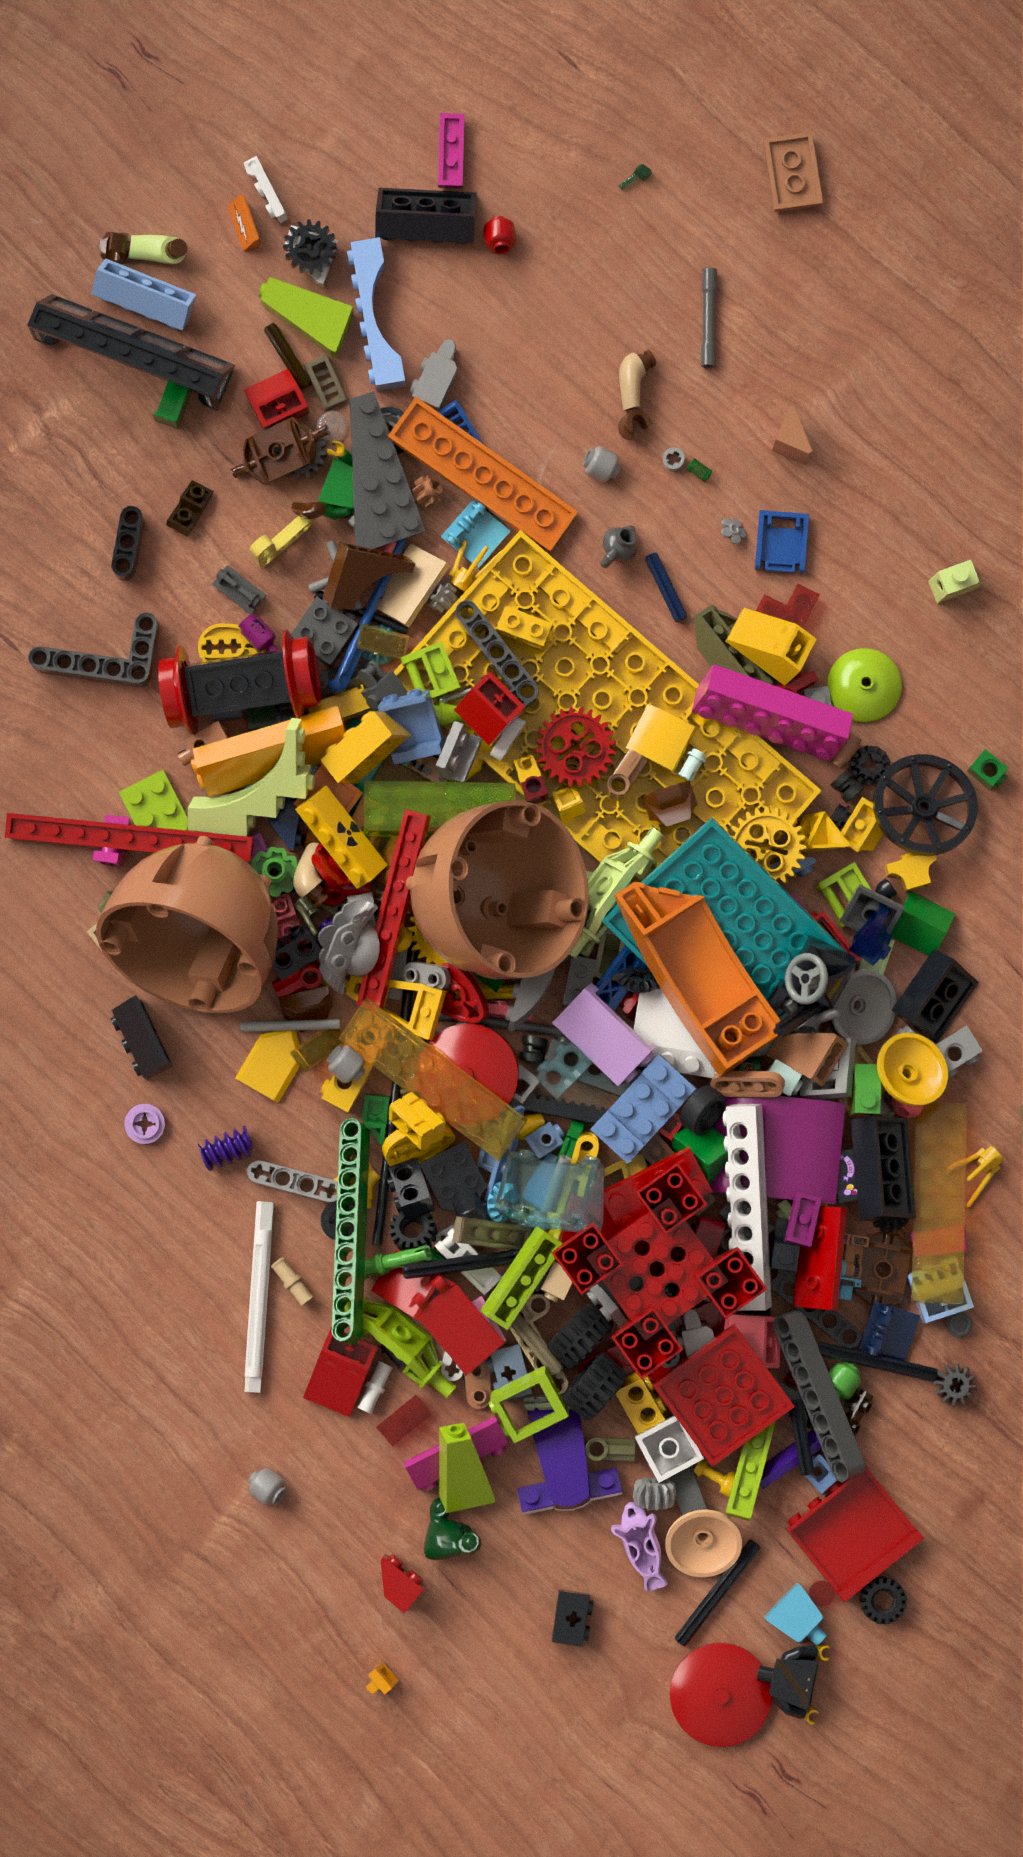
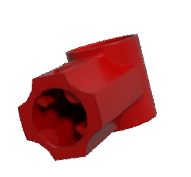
(339, 894)
(298, 981)

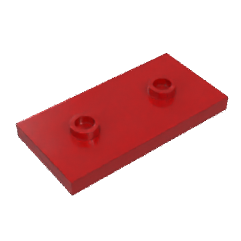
(821, 1264)

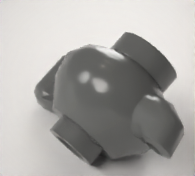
(619, 545)

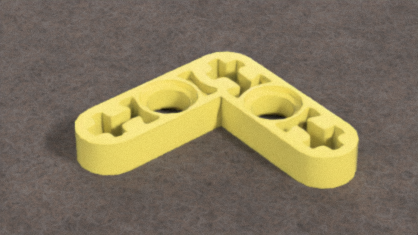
(266, 550)

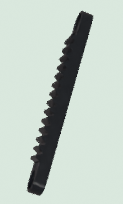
(560, 1109)

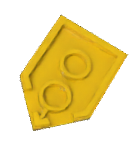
(270, 1064)

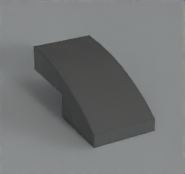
(687, 1491)

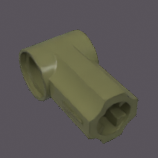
(614, 1449)

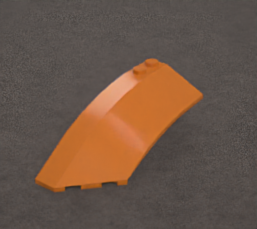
(698, 973)

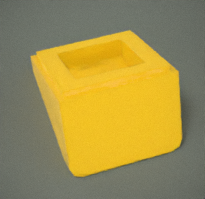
(568, 803)

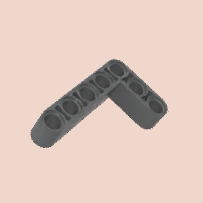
(493, 640)
(102, 662)

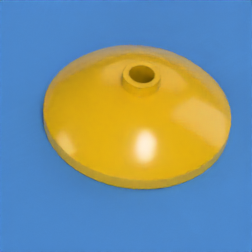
(922, 1064)

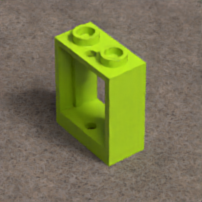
(551, 1391)

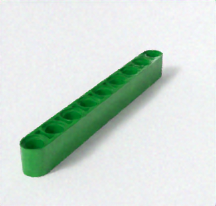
(357, 1241)

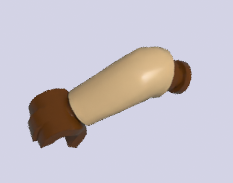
(630, 375)
(306, 874)

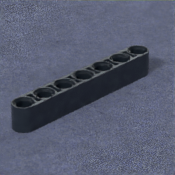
(815, 1316)

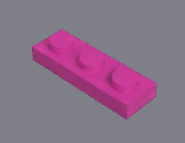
(451, 150)

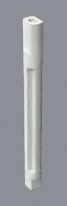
(258, 1296)

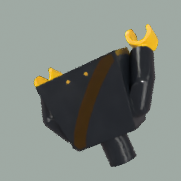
(794, 1680)

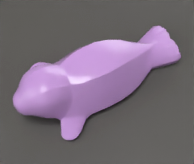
(641, 1544)

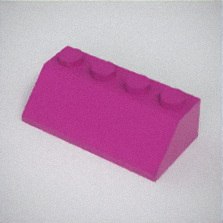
(486, 1437)

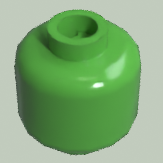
(845, 1379)

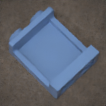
(419, 718)

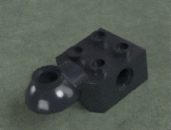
(457, 1182)

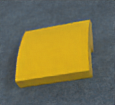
(661, 737)

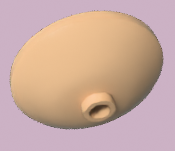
(707, 1553)

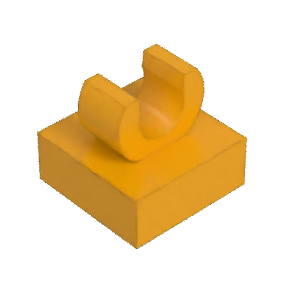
(382, 1679)

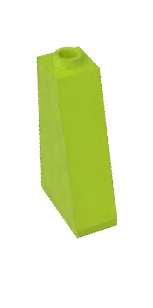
(311, 314)
(460, 1471)

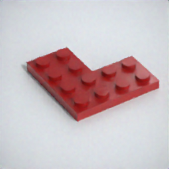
(626, 1206)

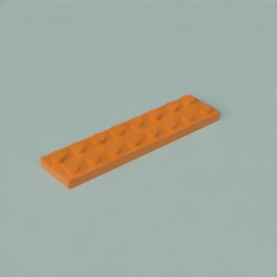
(482, 474)

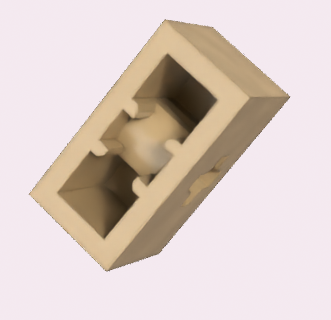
(556, 1283)

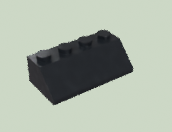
(425, 215)
(883, 1168)

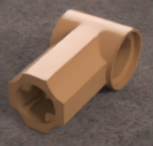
(626, 773)

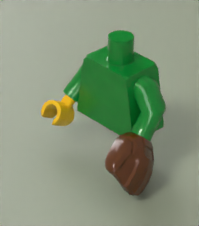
(337, 492)

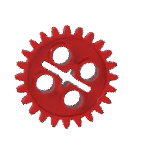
(561, 729)

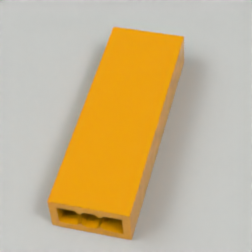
(252, 755)

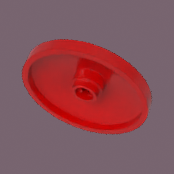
(482, 1055)
(719, 1695)

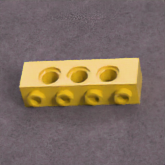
(345, 1098)

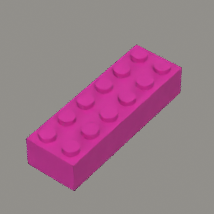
(772, 713)

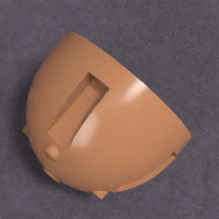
(501, 890)
(192, 928)

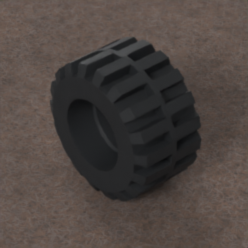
(580, 1336)
(594, 1386)

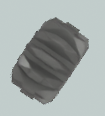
(947, 1381)

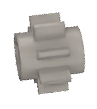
(442, 597)

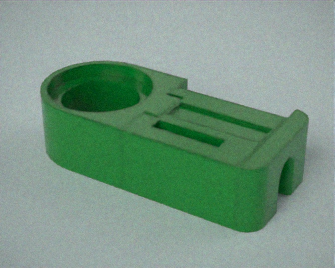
(571, 1139)

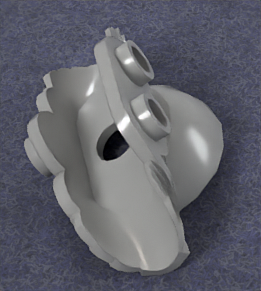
(349, 944)

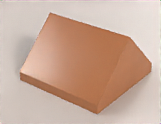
(792, 439)

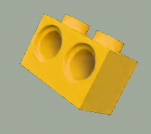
(524, 628)
(635, 1403)

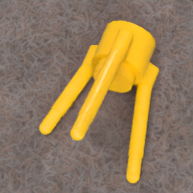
(464, 578)
(988, 1161)

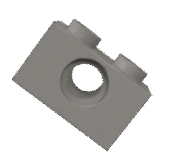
(966, 1045)

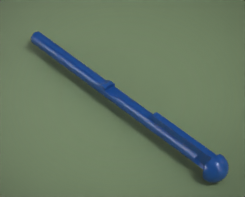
(352, 655)

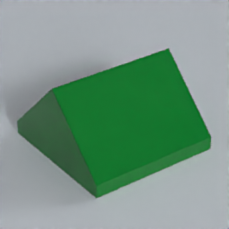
(922, 924)
(706, 1148)

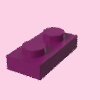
(803, 1219)

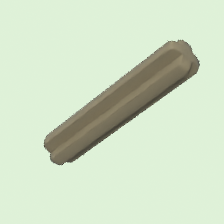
(536, 1345)

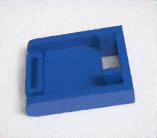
(781, 546)

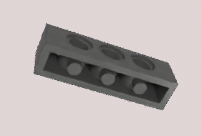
(599, 1081)

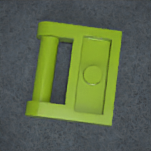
(437, 667)
(847, 880)

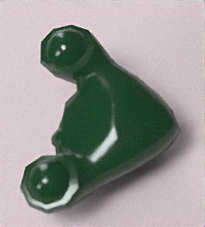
(448, 1538)

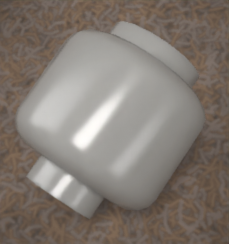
(601, 464)
(346, 1064)
(267, 1487)

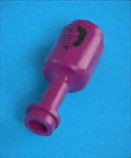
(258, 633)

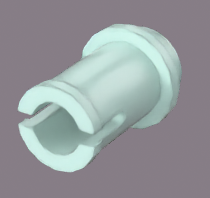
(692, 764)

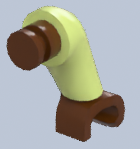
(142, 247)

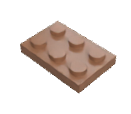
(792, 171)

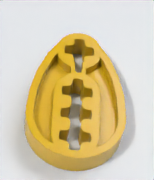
(224, 633)
(399, 1148)

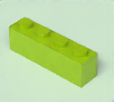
(521, 1278)

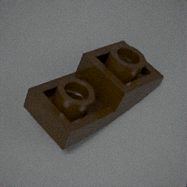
(190, 508)

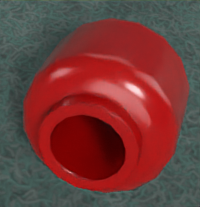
(499, 235)

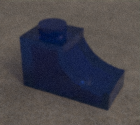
(872, 938)

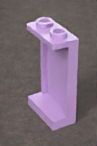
(604, 1036)

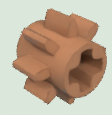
(427, 491)

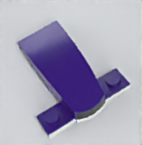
(565, 1469)

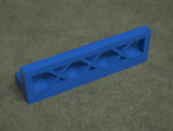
(610, 990)

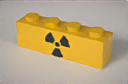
(341, 837)

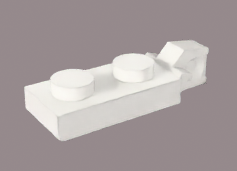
(264, 187)

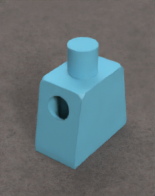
(797, 1616)

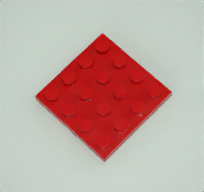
(723, 1395)

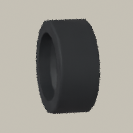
(703, 1110)

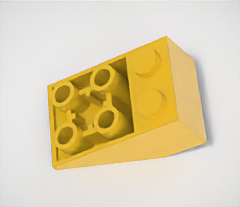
(771, 643)

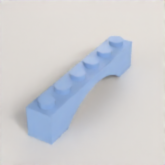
(386, 363)

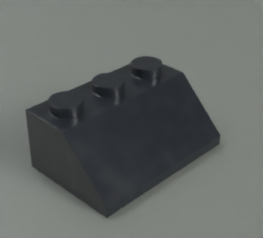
(935, 995)
(140, 1038)

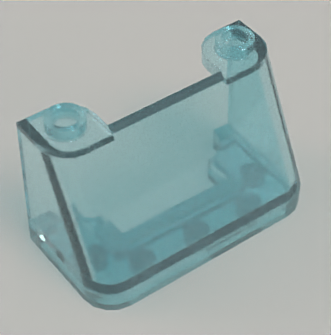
(551, 1192)

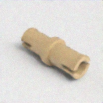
(292, 1281)

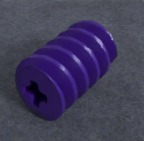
(226, 1148)

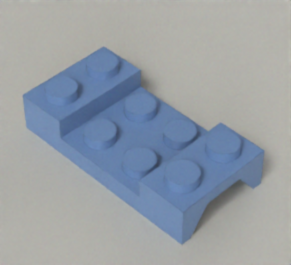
(643, 1109)

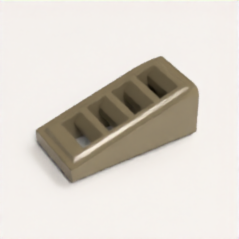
(333, 378)

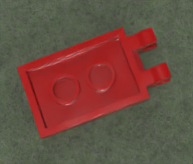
(457, 1326)

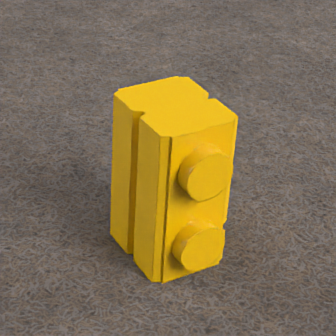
(417, 1121)

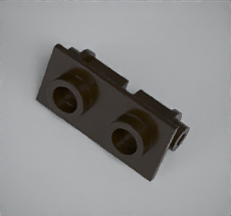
(858, 1406)

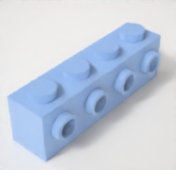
(143, 294)

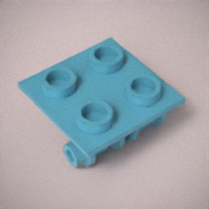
(478, 529)

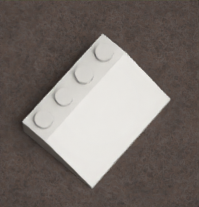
(660, 1025)

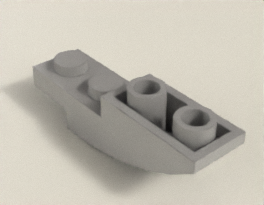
(528, 997)

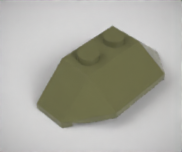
(711, 632)

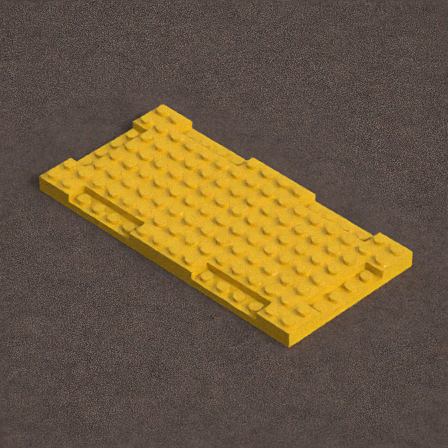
(615, 671)

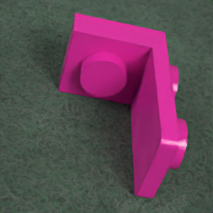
(111, 856)

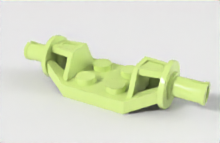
(611, 878)

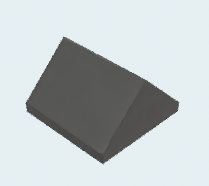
(864, 904)

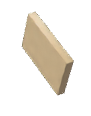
(409, 591)

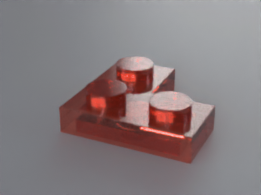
(797, 608)

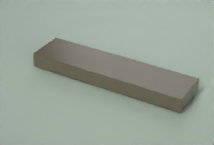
(490, 1233)

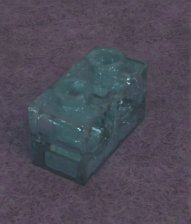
(567, 1072)

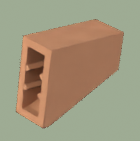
(809, 1054)

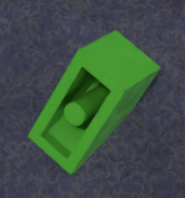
(866, 1090)

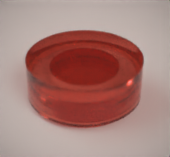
(821, 1593)

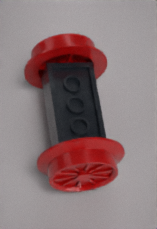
(239, 682)

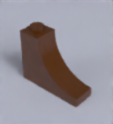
(356, 570)

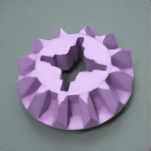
(136, 1115)

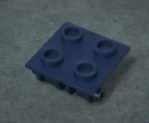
(888, 1331)

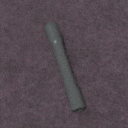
(708, 345)

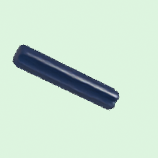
(666, 587)

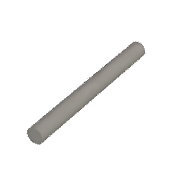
(290, 1025)

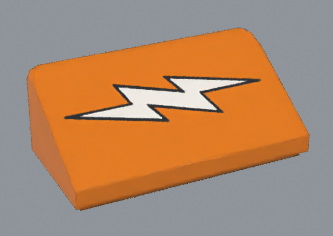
(244, 223)

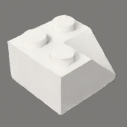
(668, 1448)

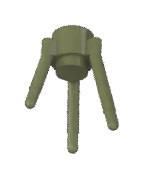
(309, 912)

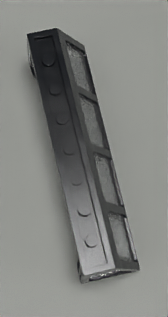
(67, 321)

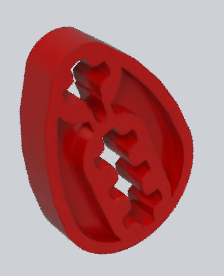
(471, 997)

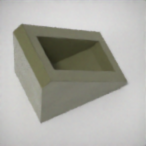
(607, 952)

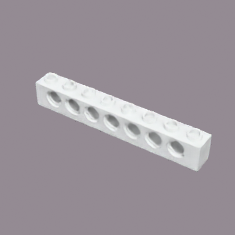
(752, 1118)

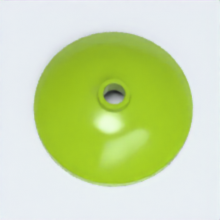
(869, 702)

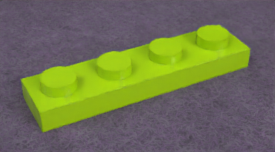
(749, 1474)

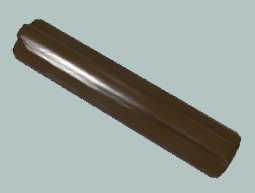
(287, 355)

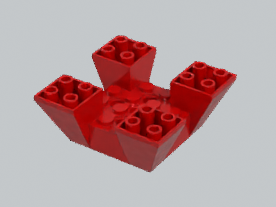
(724, 1279)

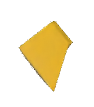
(821, 833)

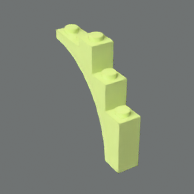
(238, 811)

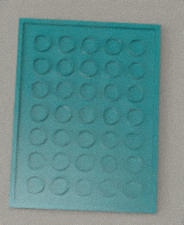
(748, 904)

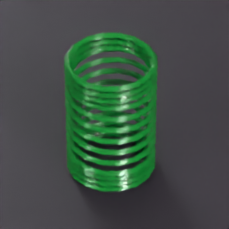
(708, 471)

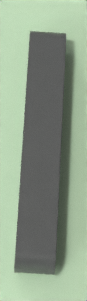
(819, 1395)

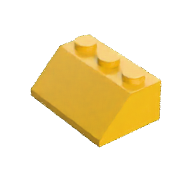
(364, 747)

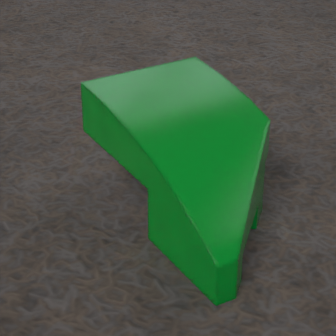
(376, 1114)

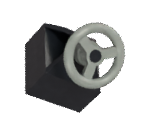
(819, 973)

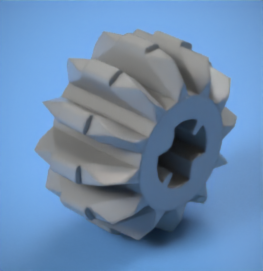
(654, 1495)

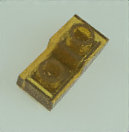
(382, 642)
(317, 1048)

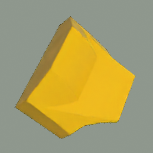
(862, 828)

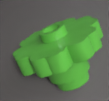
(276, 859)

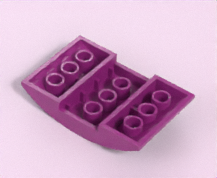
(799, 1146)

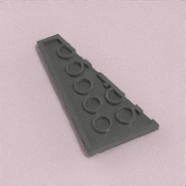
(381, 493)

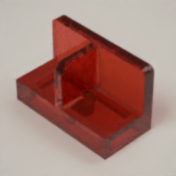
(404, 1420)

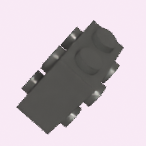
(327, 629)

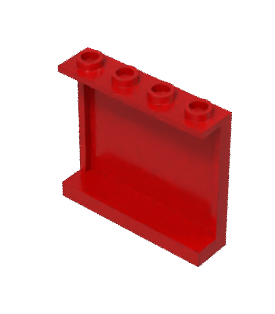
(853, 1533)

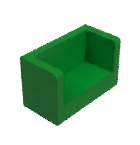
(172, 405)

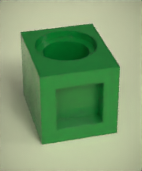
(987, 758)

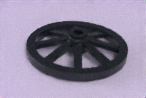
(927, 801)

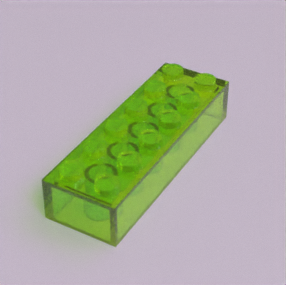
(387, 800)

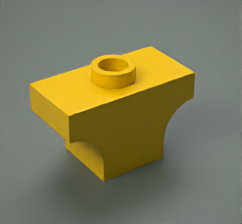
(911, 870)

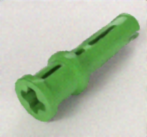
(383, 1263)

